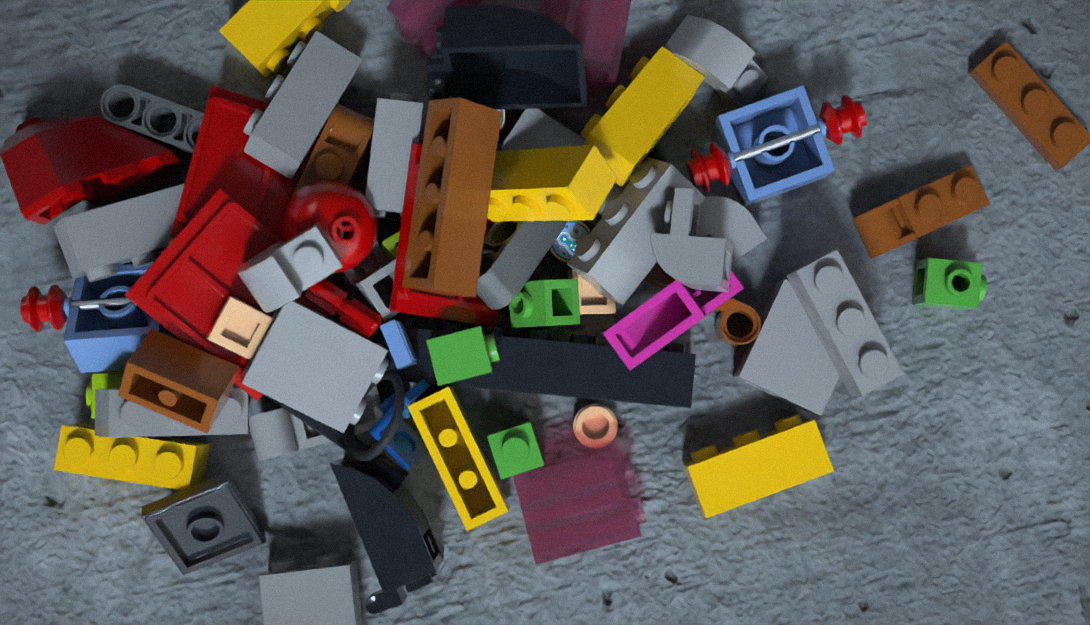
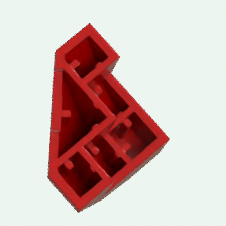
(77, 160)

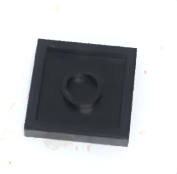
(204, 524)

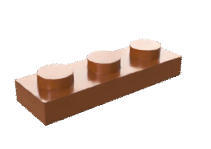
(1031, 106)

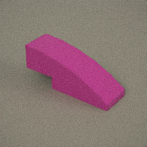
(664, 319)

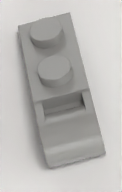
(282, 433)

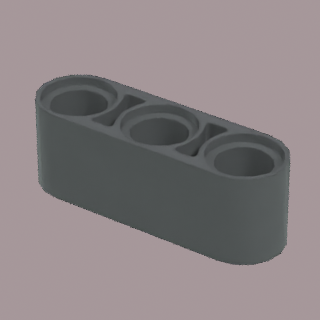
(148, 115)
(510, 257)

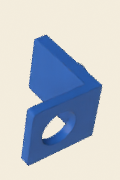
(418, 446)

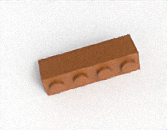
(452, 197)

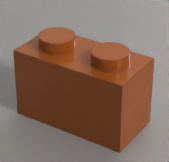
(178, 381)

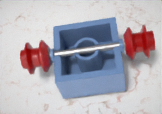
(774, 145)
(100, 319)

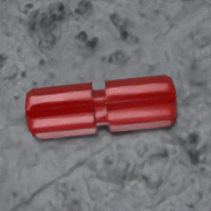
(352, 313)

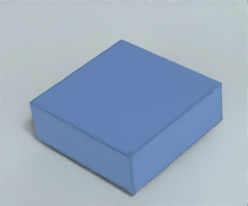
(399, 344)

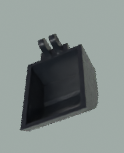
(507, 60)
(391, 532)

